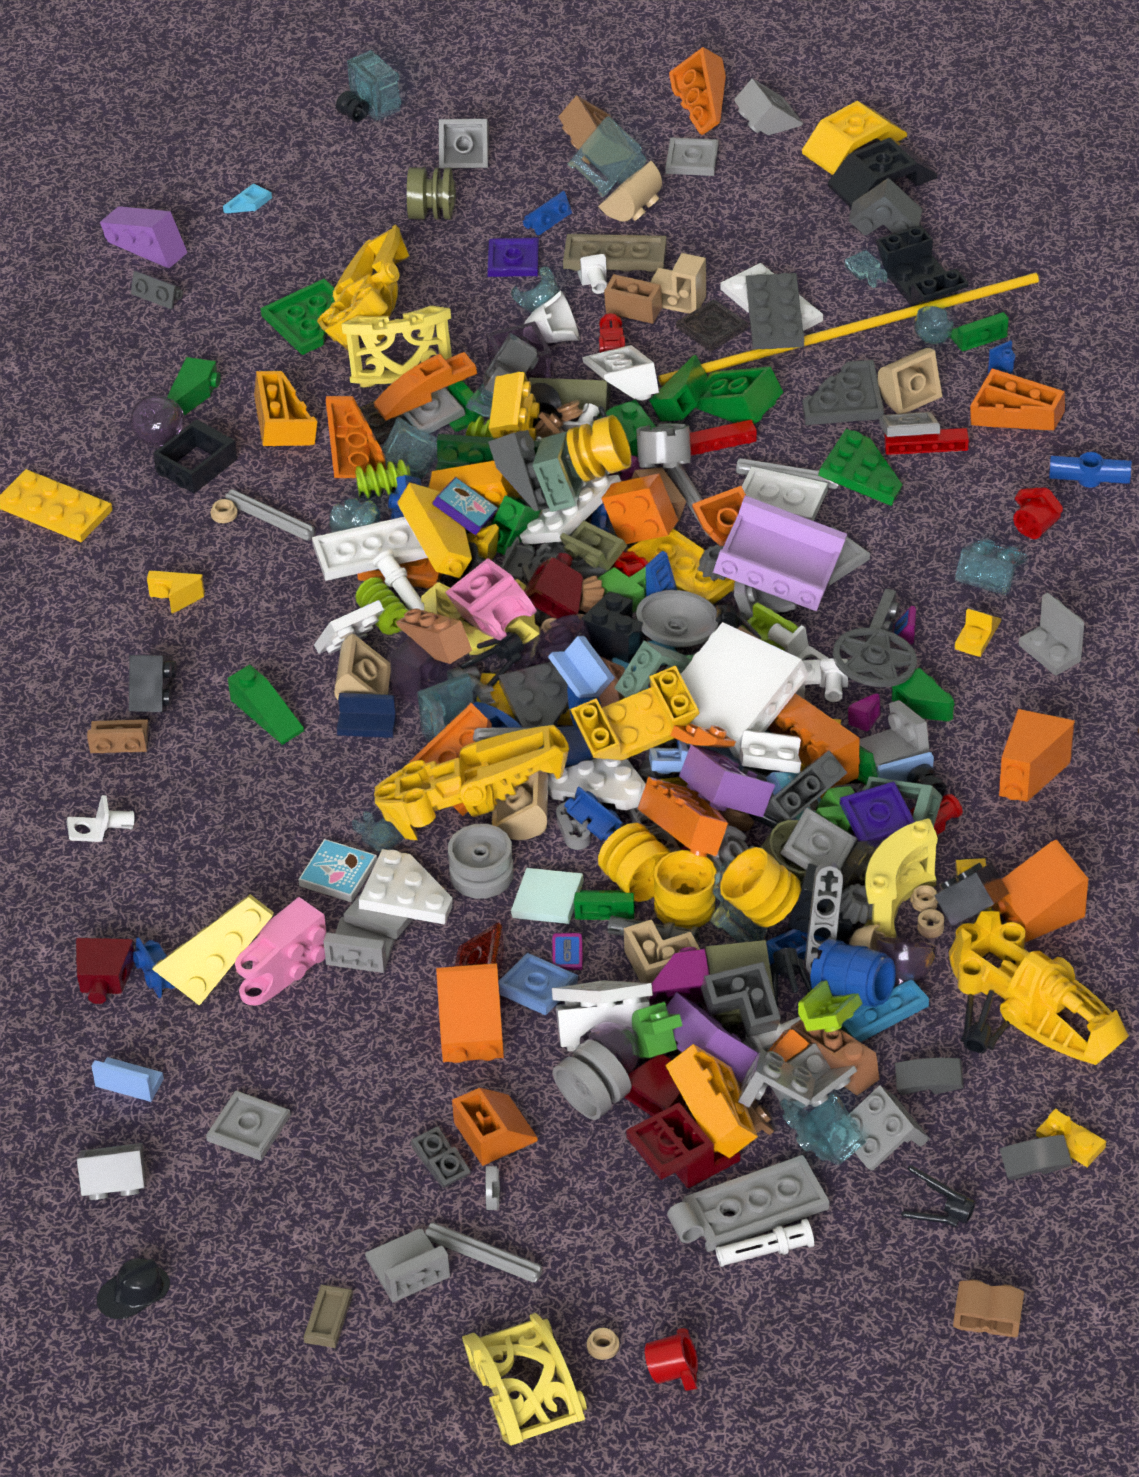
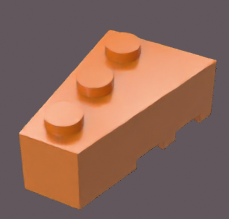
(1016, 403)

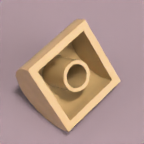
(633, 194)
(910, 381)
(361, 669)
(526, 812)

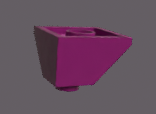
(682, 975)

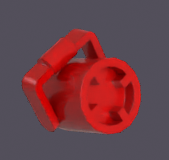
(1037, 513)
(673, 1359)

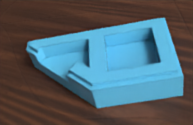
(248, 200)

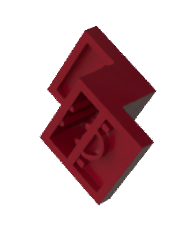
(677, 1145)

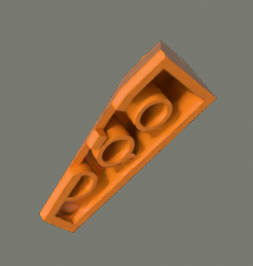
(701, 88)
(351, 438)
(719, 513)

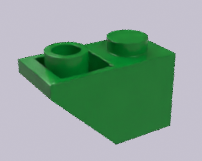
(512, 521)
(925, 697)

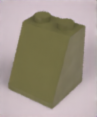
(734, 956)

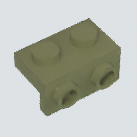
(593, 545)

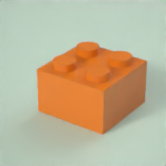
(640, 509)

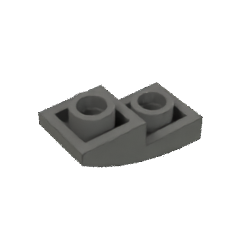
(929, 1073)
(1035, 1156)
(439, 1157)

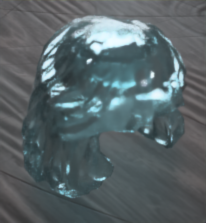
(540, 294)
(353, 515)

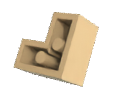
(685, 285)
(649, 952)

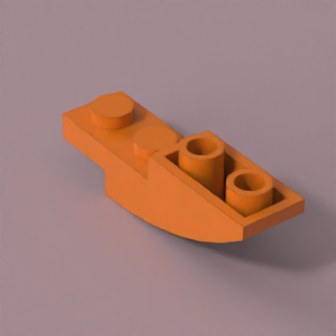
(418, 383)

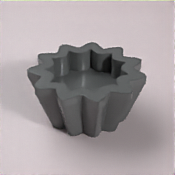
(708, 562)
(855, 904)

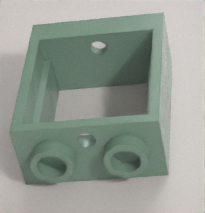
(556, 473)
(647, 662)
(926, 795)

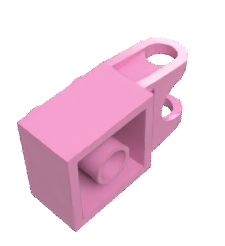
(490, 599)
(282, 951)

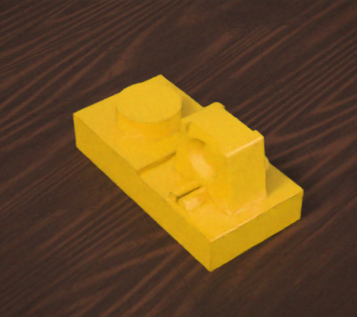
(1082, 1143)

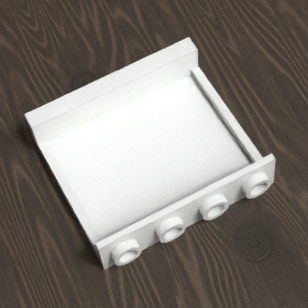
(741, 682)

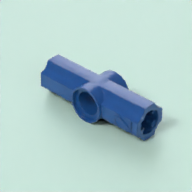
(1090, 469)

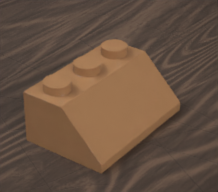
(581, 120)

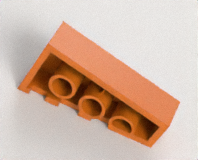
(818, 735)
(684, 816)

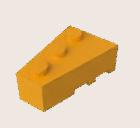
(280, 413)
(480, 477)
(713, 1099)

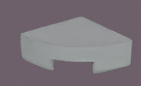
(492, 1188)

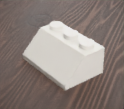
(626, 370)
(576, 1020)

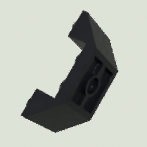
(873, 165)
(913, 268)

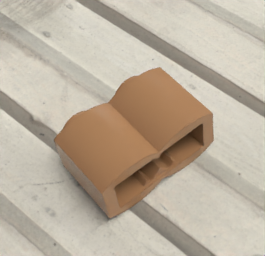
(988, 1308)

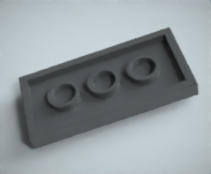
(774, 311)

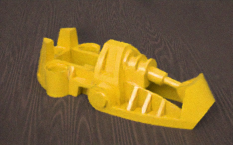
(360, 291)
(476, 778)
(1033, 989)

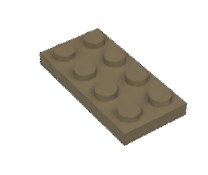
(621, 251)

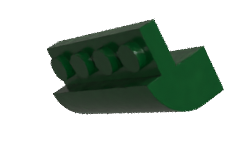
(464, 450)

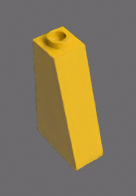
(437, 533)

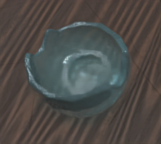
(932, 325)

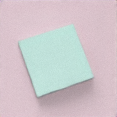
(547, 895)

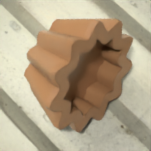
(591, 593)

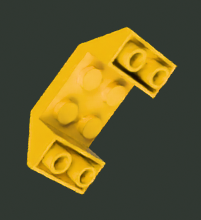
(847, 131)
(513, 406)
(638, 720)

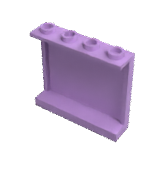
(780, 553)

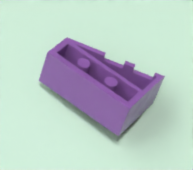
(145, 233)
(723, 783)
(710, 1036)

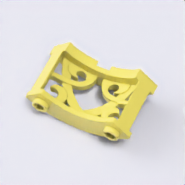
(371, 327)
(438, 602)
(897, 869)
(513, 1413)

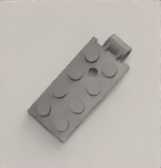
(758, 1200)

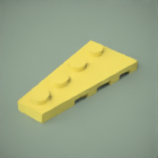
(208, 956)

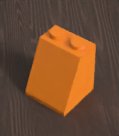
(1034, 753)
(1044, 892)
(469, 1013)

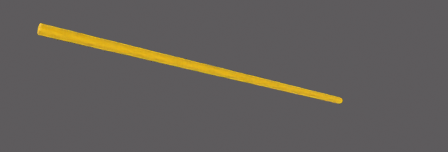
(867, 323)

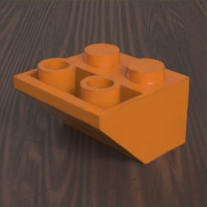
(491, 1124)

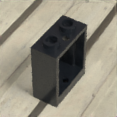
(195, 435)

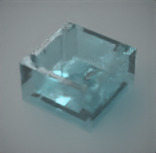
(375, 83)

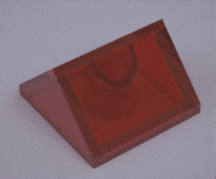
(483, 949)

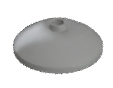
(677, 618)

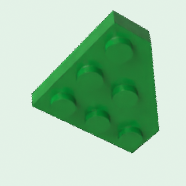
(298, 313)
(861, 467)

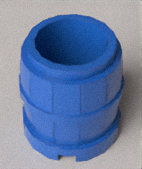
(854, 971)

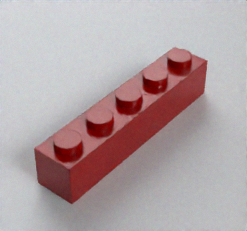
(722, 437)
(945, 441)

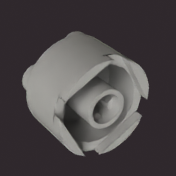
(664, 445)

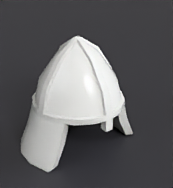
(555, 320)

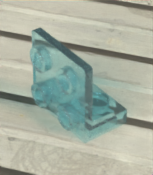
(989, 565)
(443, 704)
(824, 1130)

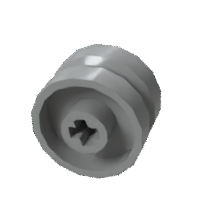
(480, 861)
(592, 1079)

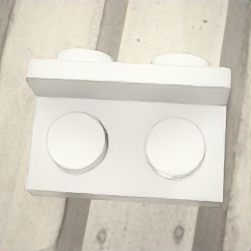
(770, 751)

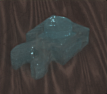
(866, 266)
(377, 835)

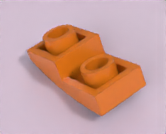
(709, 737)

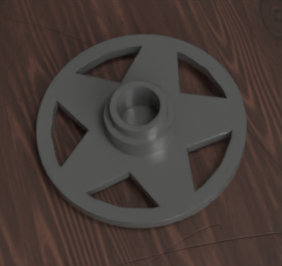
(874, 657)

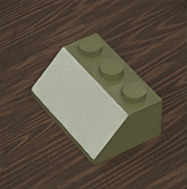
(586, 391)

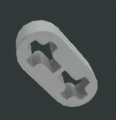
(567, 828)

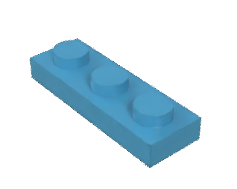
(902, 1003)

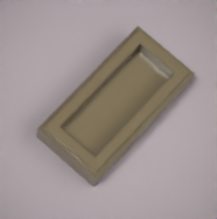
(328, 1316)

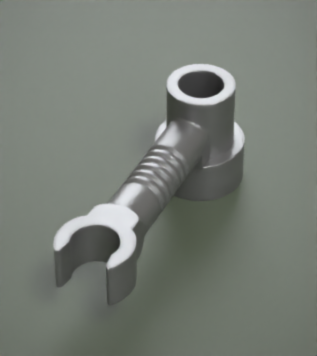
(483, 691)

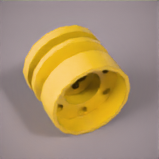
(599, 448)
(631, 859)
(760, 887)
(684, 889)

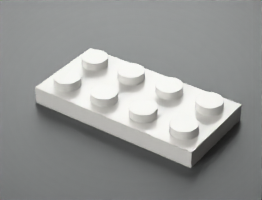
(736, 289)
(552, 524)
(354, 549)

